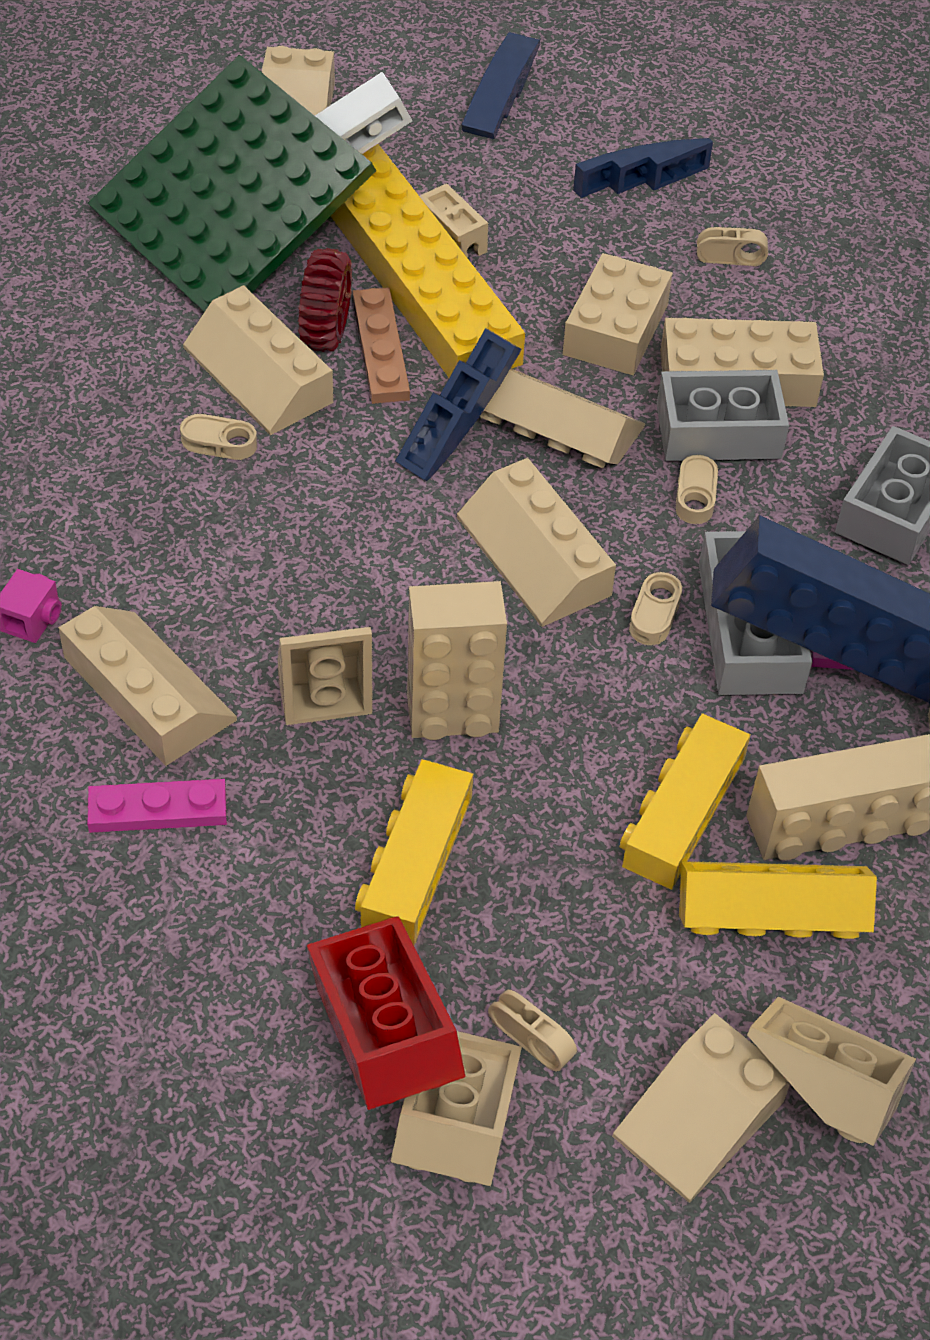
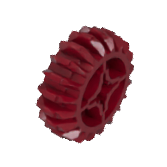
(325, 299)

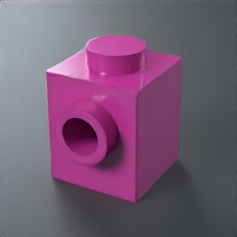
(28, 605)

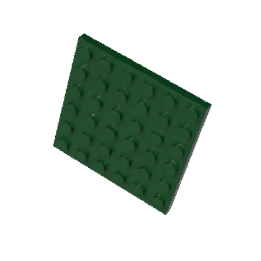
(231, 186)

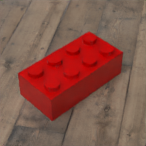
(386, 1012)

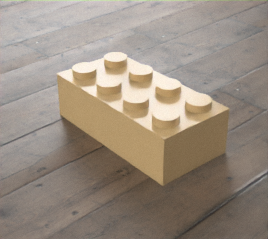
(748, 345)
(455, 659)
(841, 798)

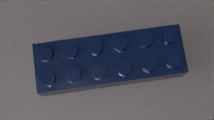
(828, 604)

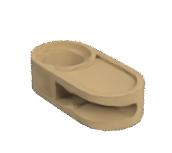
(724, 246)
(211, 435)
(699, 483)
(654, 616)
(533, 1030)

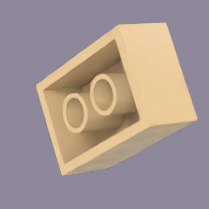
(617, 314)

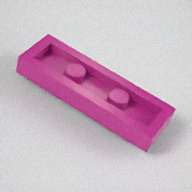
(157, 805)

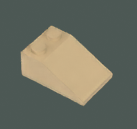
(302, 74)
(326, 675)
(835, 1070)
(703, 1107)
(462, 1123)

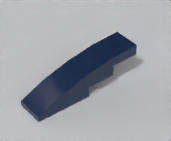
(500, 85)
(649, 163)
(459, 405)

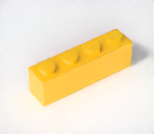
(685, 800)
(417, 847)
(777, 898)

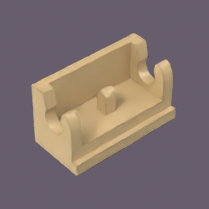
(458, 218)

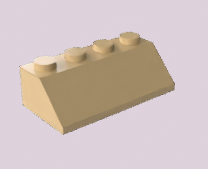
(260, 361)
(563, 418)
(537, 543)
(143, 681)

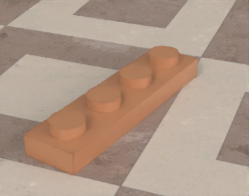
(380, 345)

